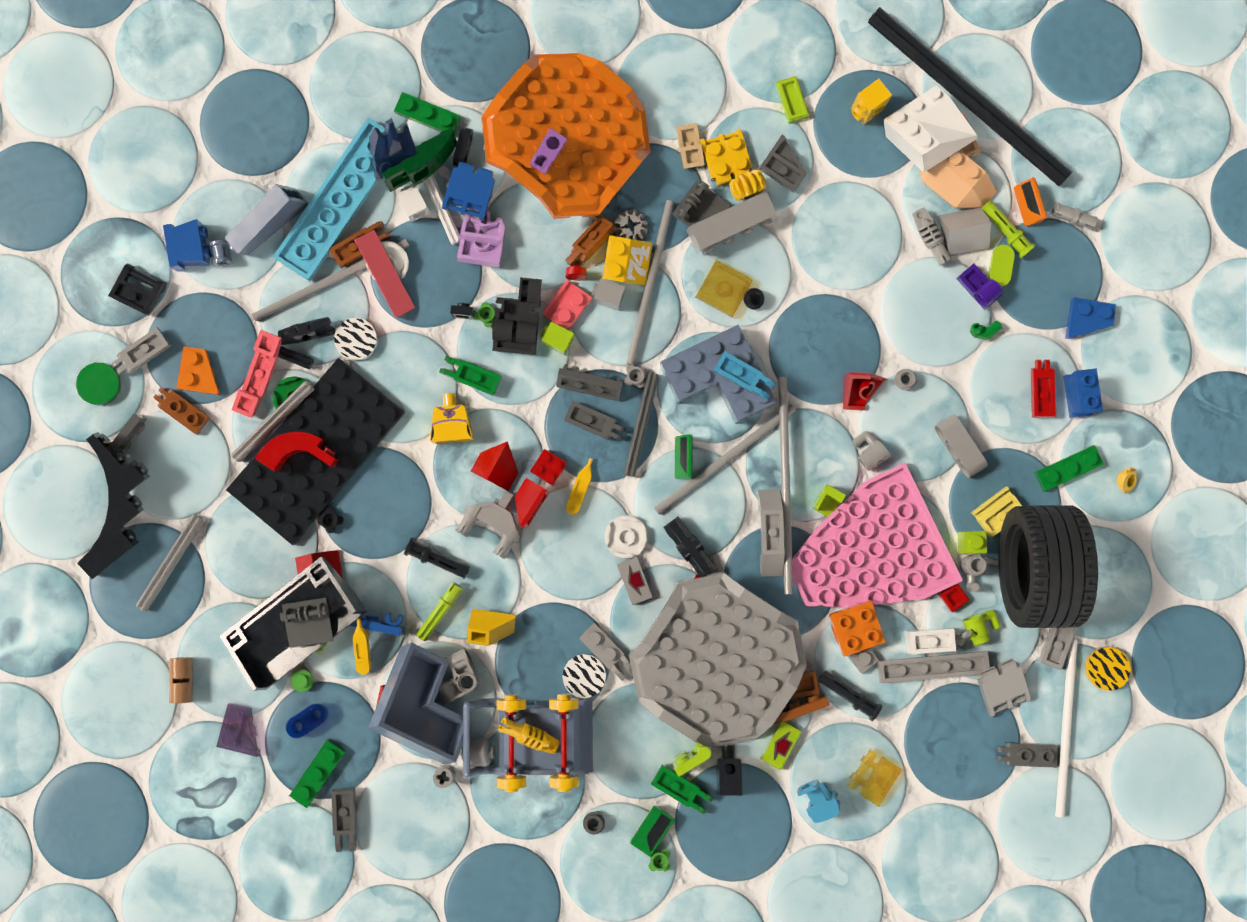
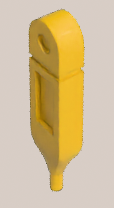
(579, 489)
(362, 649)

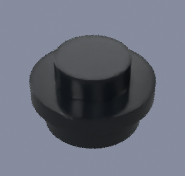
(753, 298)

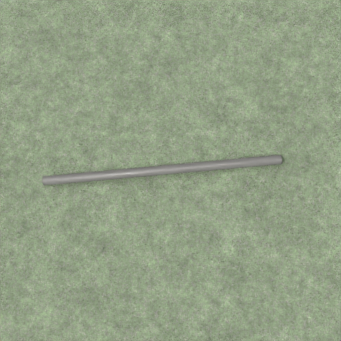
(785, 484)

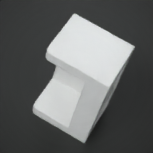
(930, 640)

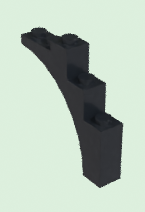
(122, 506)

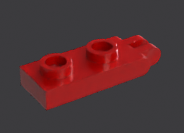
(1043, 390)

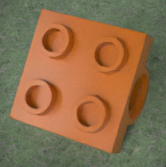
(856, 628)

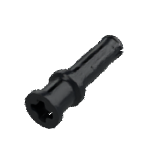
(427, 554)
(858, 700)

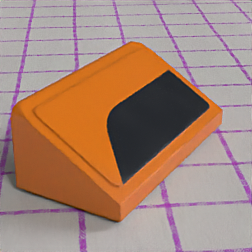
(1030, 202)

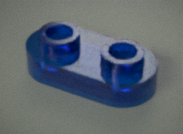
(307, 719)

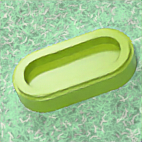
(1001, 264)

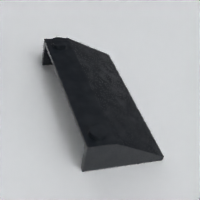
(260, 638)

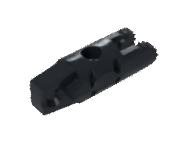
(306, 331)

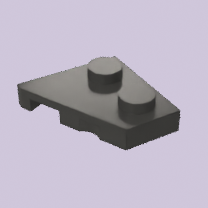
(783, 165)

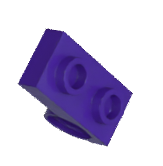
(981, 288)

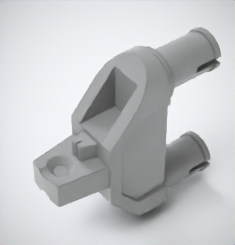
(498, 516)

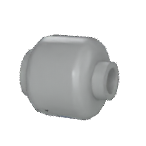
(480, 752)

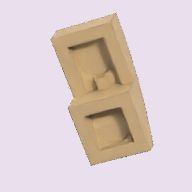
(690, 146)

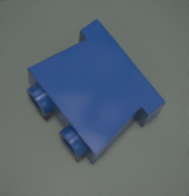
(187, 245)
(1083, 393)

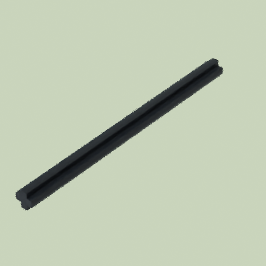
(969, 97)

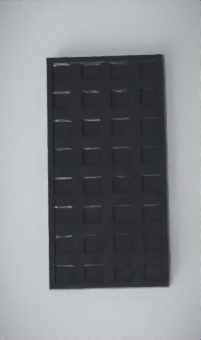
(351, 420)

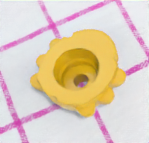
(1127, 479)

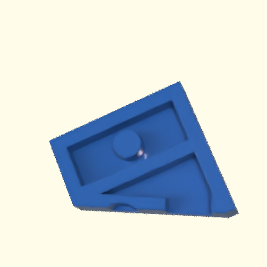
(1088, 316)

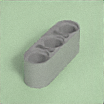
(961, 446)

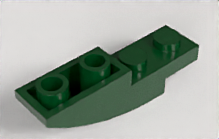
(429, 158)

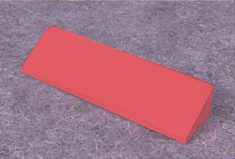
(384, 273)

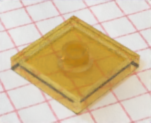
(724, 288)

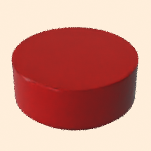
(576, 273)

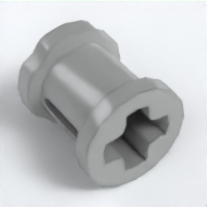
(437, 778)

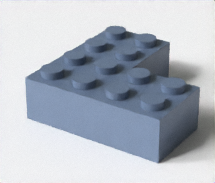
(692, 373)
(409, 711)

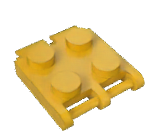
(726, 157)

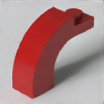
(283, 446)

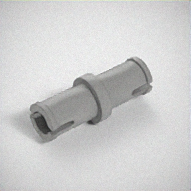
(1074, 216)

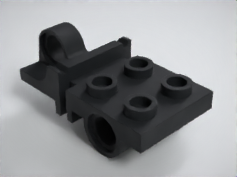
(516, 321)

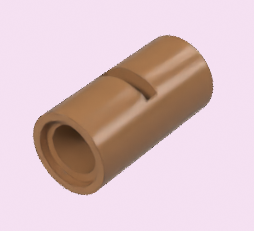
(181, 680)

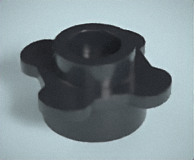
(324, 520)

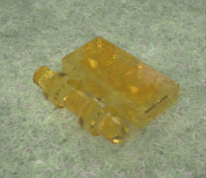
(879, 781)

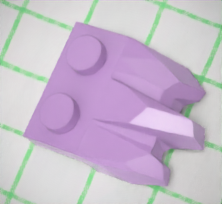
(481, 241)

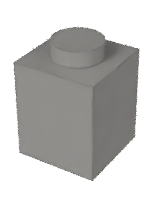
(608, 294)

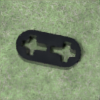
(463, 146)

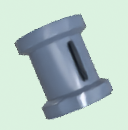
(220, 252)

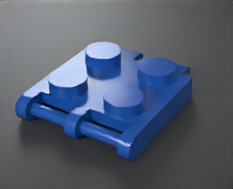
(469, 190)

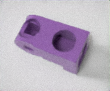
(548, 151)

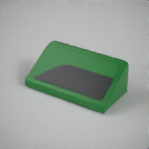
(683, 456)
(652, 830)

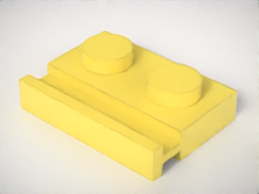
(993, 511)

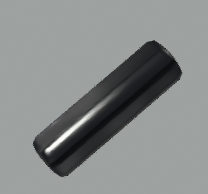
(295, 357)

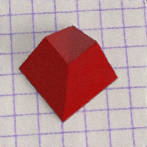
(528, 501)

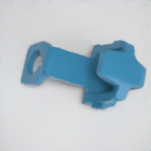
(822, 803)

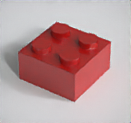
(548, 467)

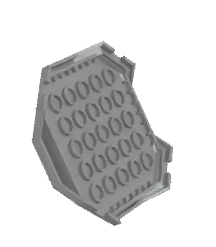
(718, 661)

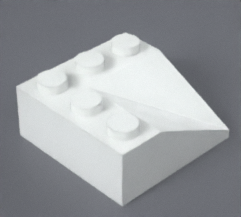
(929, 129)

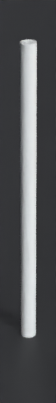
(1066, 729)

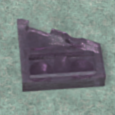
(238, 731)

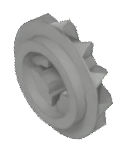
(637, 218)

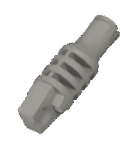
(931, 235)

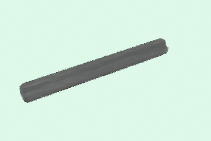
(641, 424)

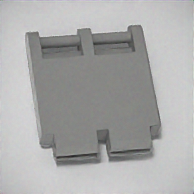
(1003, 686)

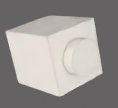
(413, 203)

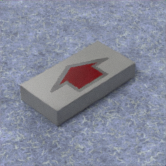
(634, 580)

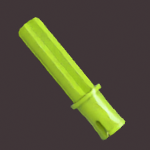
(439, 611)

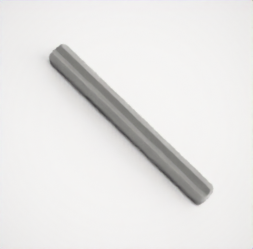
(272, 421)
(169, 563)

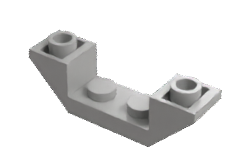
(771, 532)

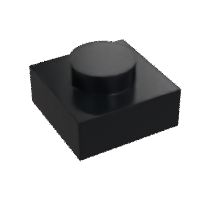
(462, 311)

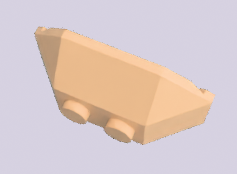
(960, 182)

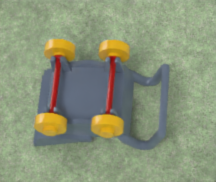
(561, 717)

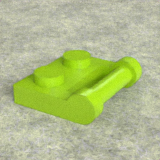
(687, 761)

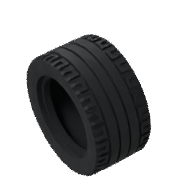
(1048, 566)

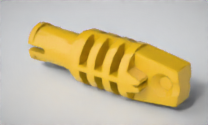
(530, 736)

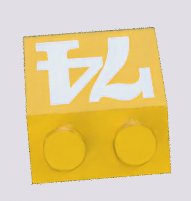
(627, 260)

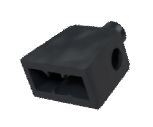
(729, 783)

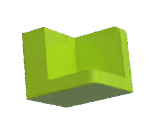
(828, 500)

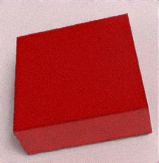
(953, 597)

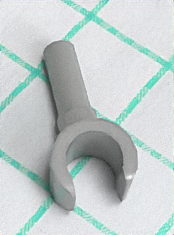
(960, 637)

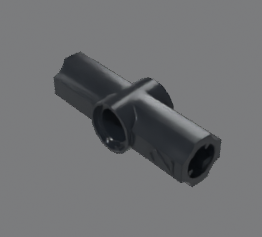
(690, 547)

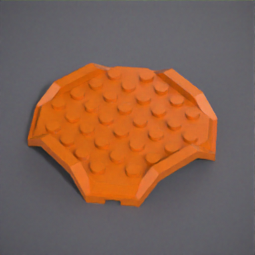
(586, 106)

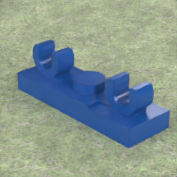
(371, 623)

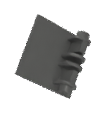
(699, 204)
(307, 622)

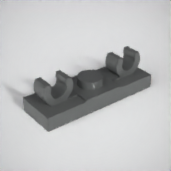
(589, 383)

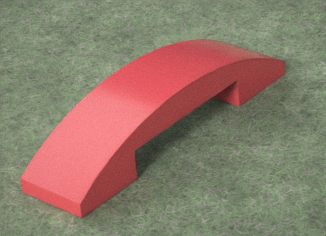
(259, 374)

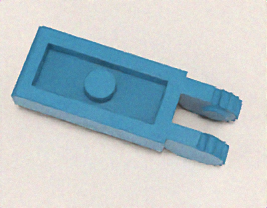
(743, 375)

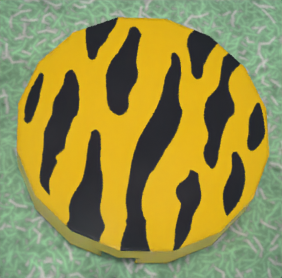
(1107, 668)

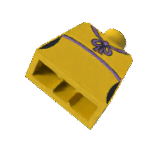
(450, 422)

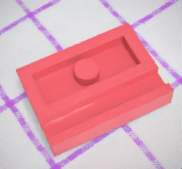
(567, 305)

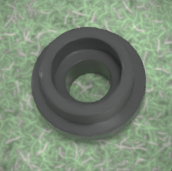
(593, 829)

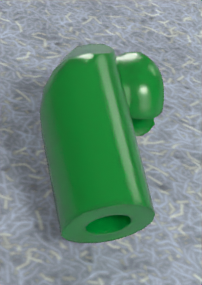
(985, 333)

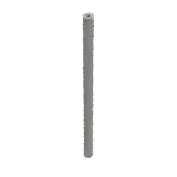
(650, 283)
(315, 287)
(720, 462)

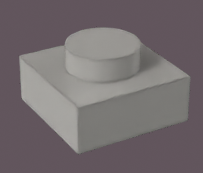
(863, 660)

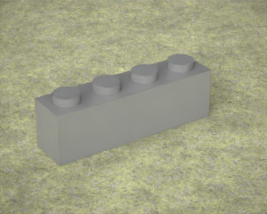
(730, 222)

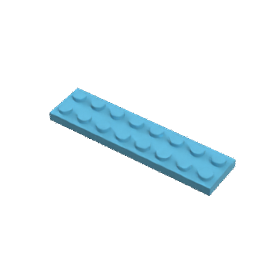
(331, 207)

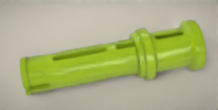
(1014, 236)

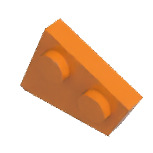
(196, 372)

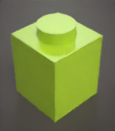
(557, 338)
(972, 542)

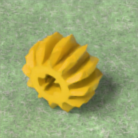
(748, 185)

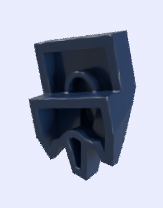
(390, 147)

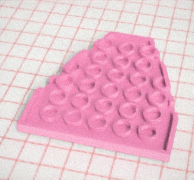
(875, 548)

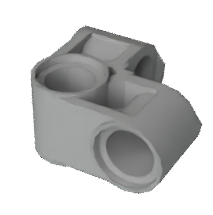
(461, 666)

